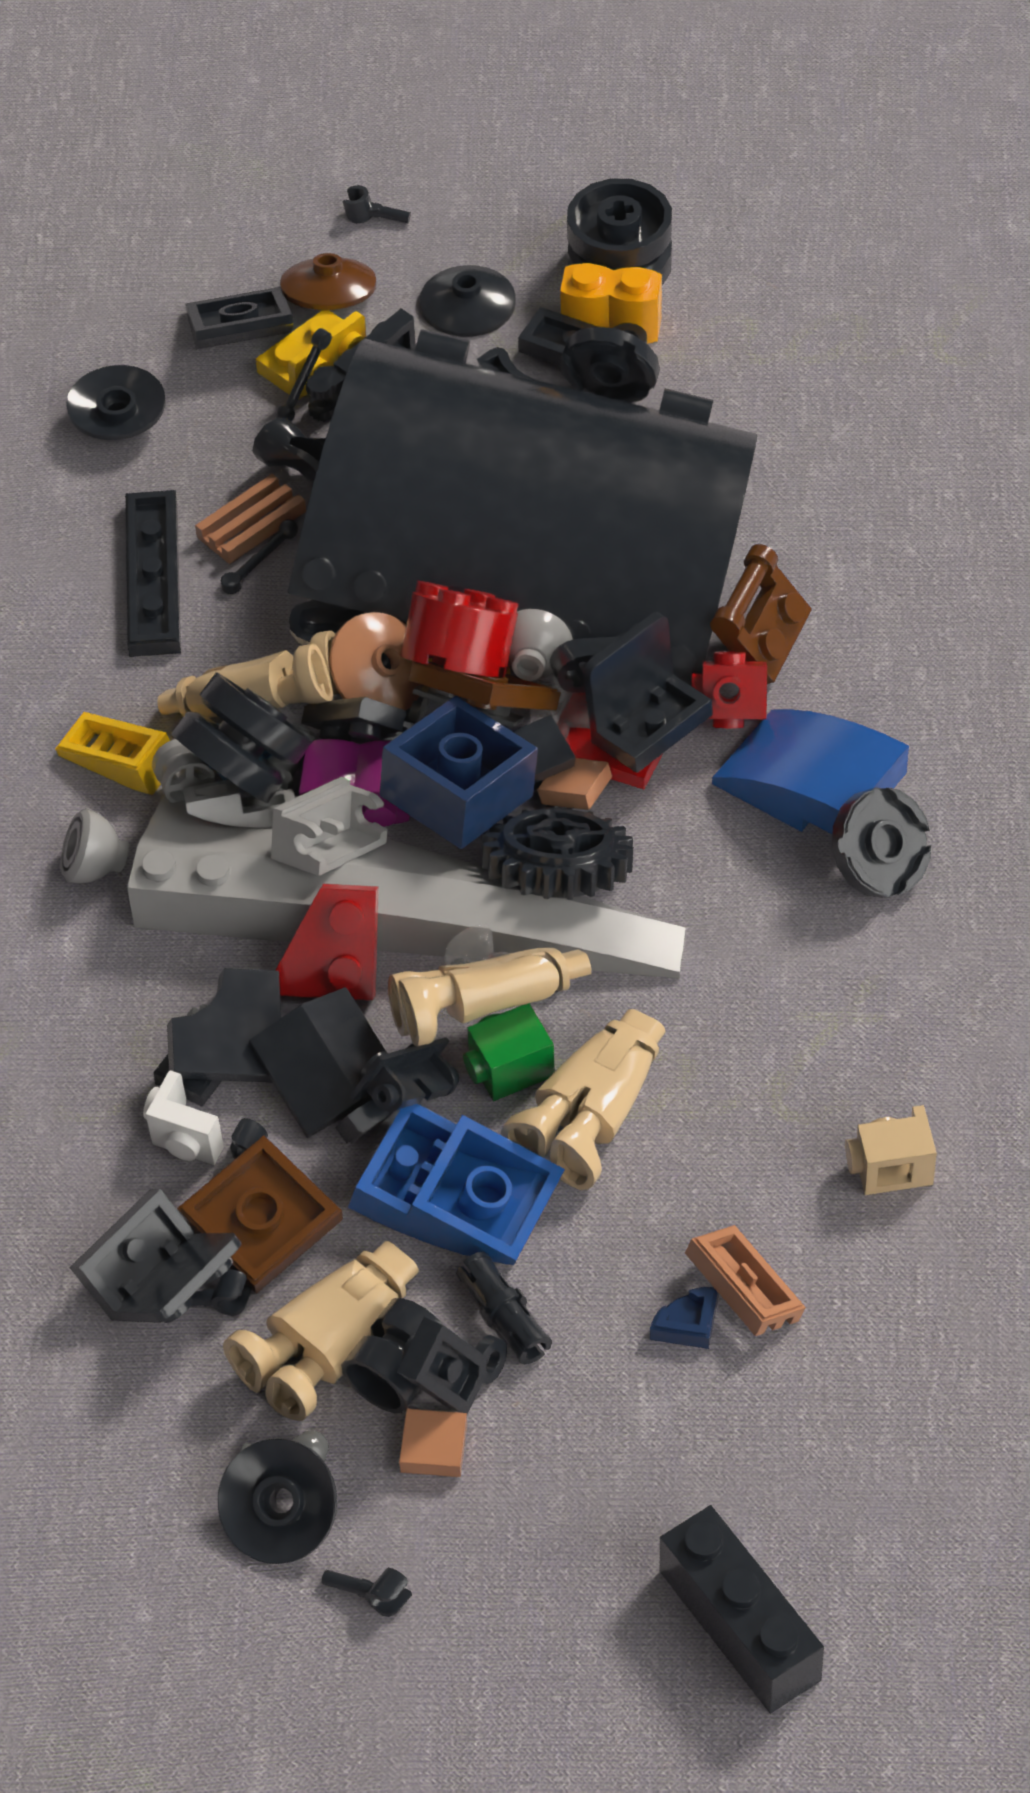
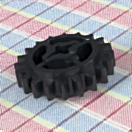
(557, 853)

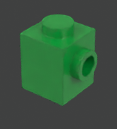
(509, 1052)

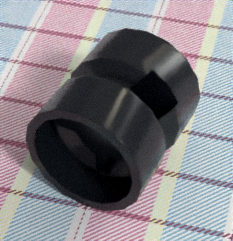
(376, 1358)

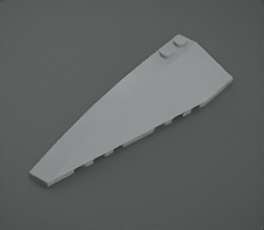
(224, 883)

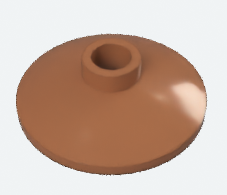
(358, 665)

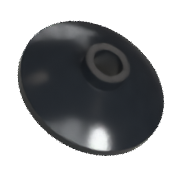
(467, 300)
(116, 402)
(250, 1507)

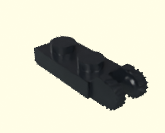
(327, 381)

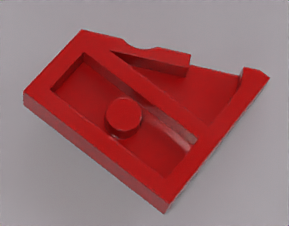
(334, 945)

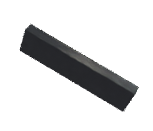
(152, 573)

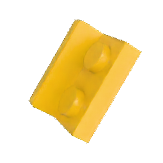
(286, 358)

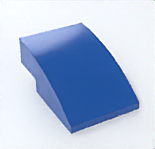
(809, 765)
(455, 1185)

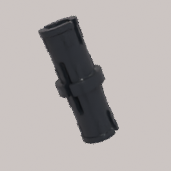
(504, 1308)

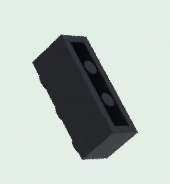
(741, 1609)

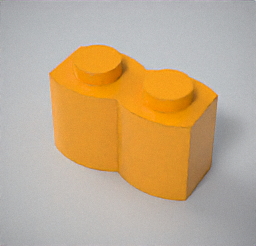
(613, 297)

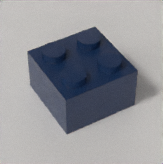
(458, 772)

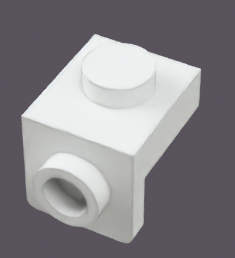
(179, 1128)

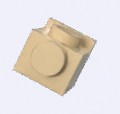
(893, 1153)

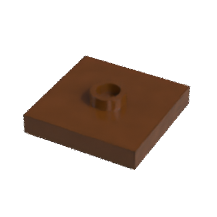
(486, 691)
(268, 1209)

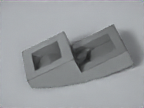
(222, 804)

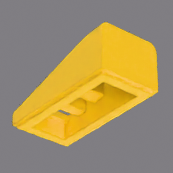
(115, 764)

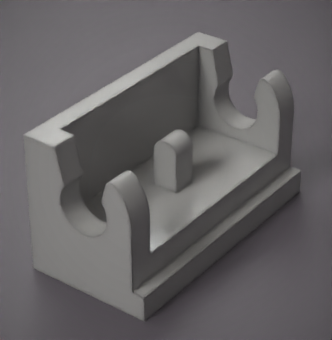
(325, 827)

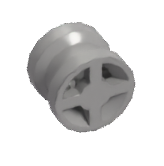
(176, 757)

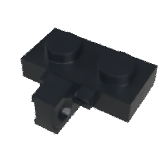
(356, 718)

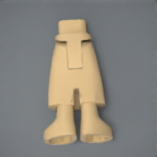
(276, 678)
(479, 988)
(589, 1097)
(323, 1326)

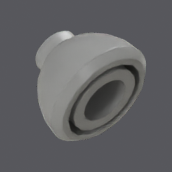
(534, 641)
(91, 849)

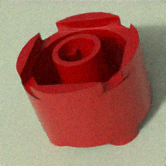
(460, 630)

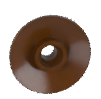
(328, 282)

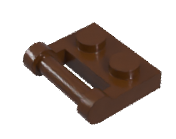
(773, 619)

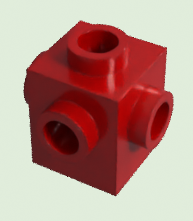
(749, 677)

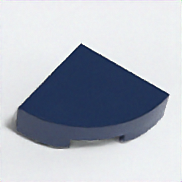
(687, 1319)

